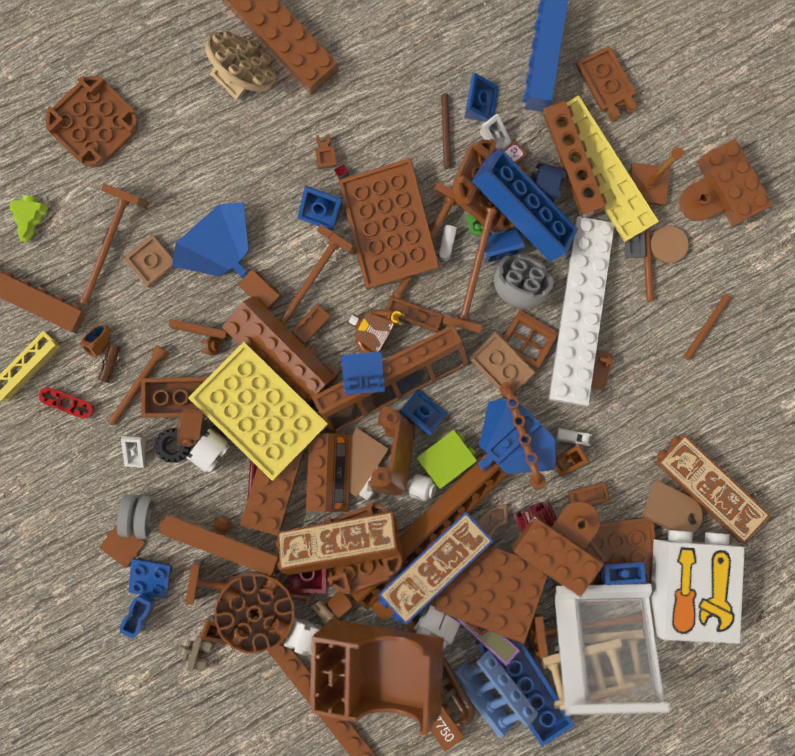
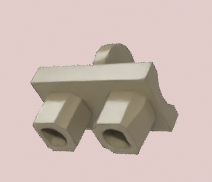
(195, 661)

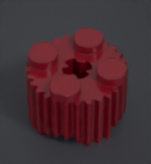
(543, 511)

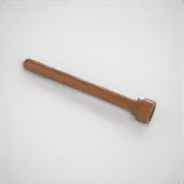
(158, 354)

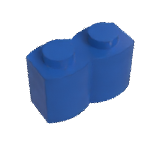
(138, 611)

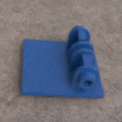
(362, 373)
(149, 578)

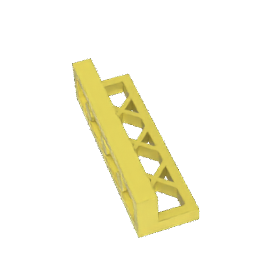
(28, 369)

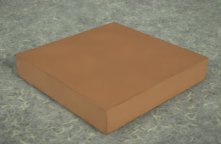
(150, 260)

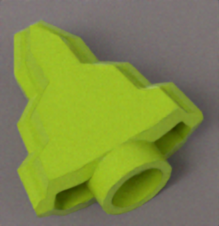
(27, 215)

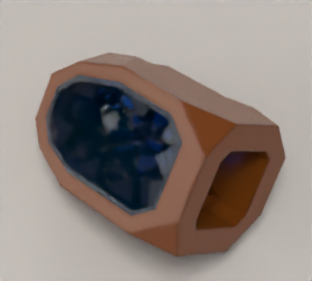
(96, 340)

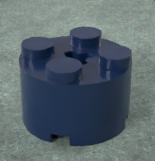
(548, 179)

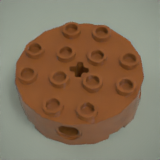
(257, 631)

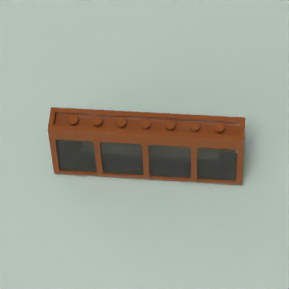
(401, 374)

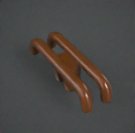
(458, 695)

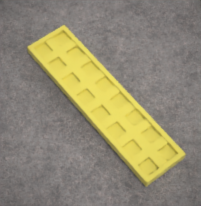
(624, 201)

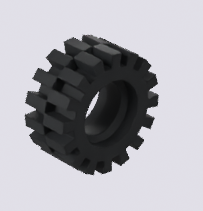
(161, 449)

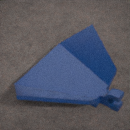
(215, 243)
(502, 443)

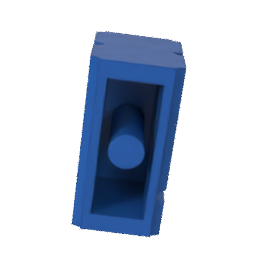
(623, 573)

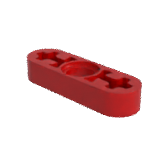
(78, 413)

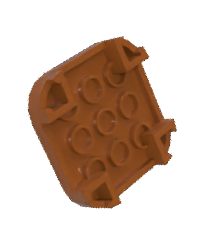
(92, 121)
(468, 194)
(364, 575)

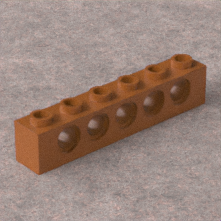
(562, 112)

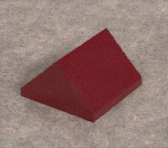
(308, 582)

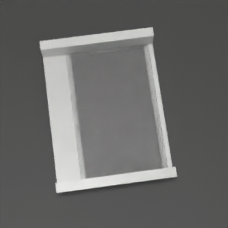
(608, 650)

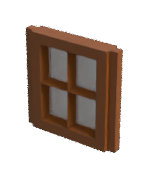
(530, 338)

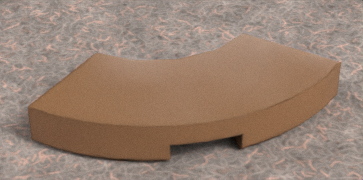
(493, 519)

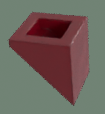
(341, 172)

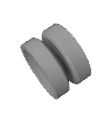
(136, 516)

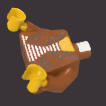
(374, 329)

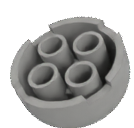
(522, 281)

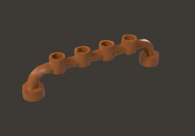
(537, 479)

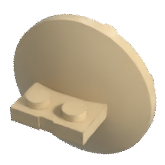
(238, 65)

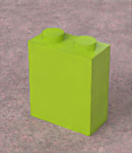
(447, 458)

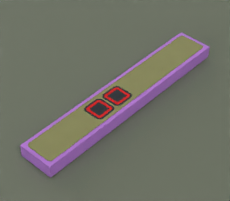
(497, 644)

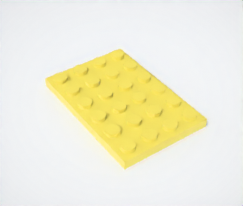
(258, 411)

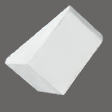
(495, 130)
(134, 451)

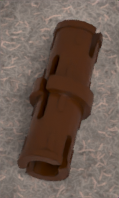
(109, 363)

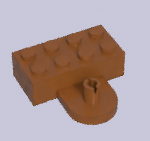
(727, 187)
(562, 546)

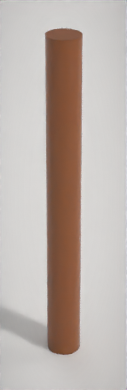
(648, 268)
(707, 326)

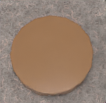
(669, 244)

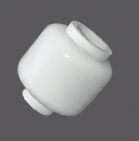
(421, 487)

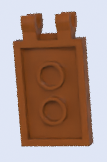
(607, 82)

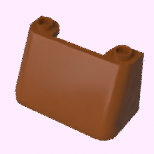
(395, 478)

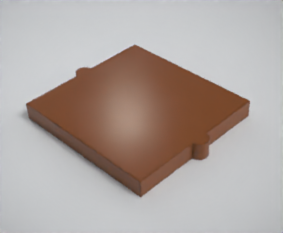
(121, 548)

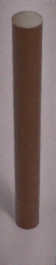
(446, 131)

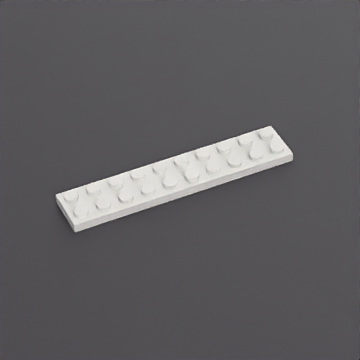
(581, 312)

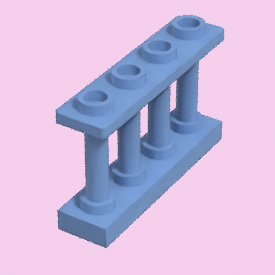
(486, 703)

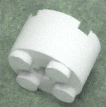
(207, 450)
(301, 636)

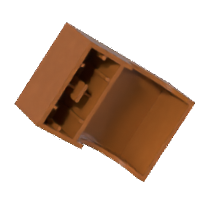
(376, 671)

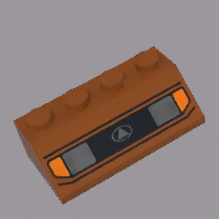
(329, 473)

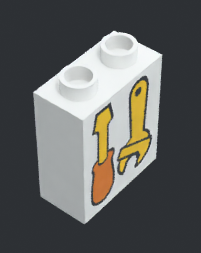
(697, 588)

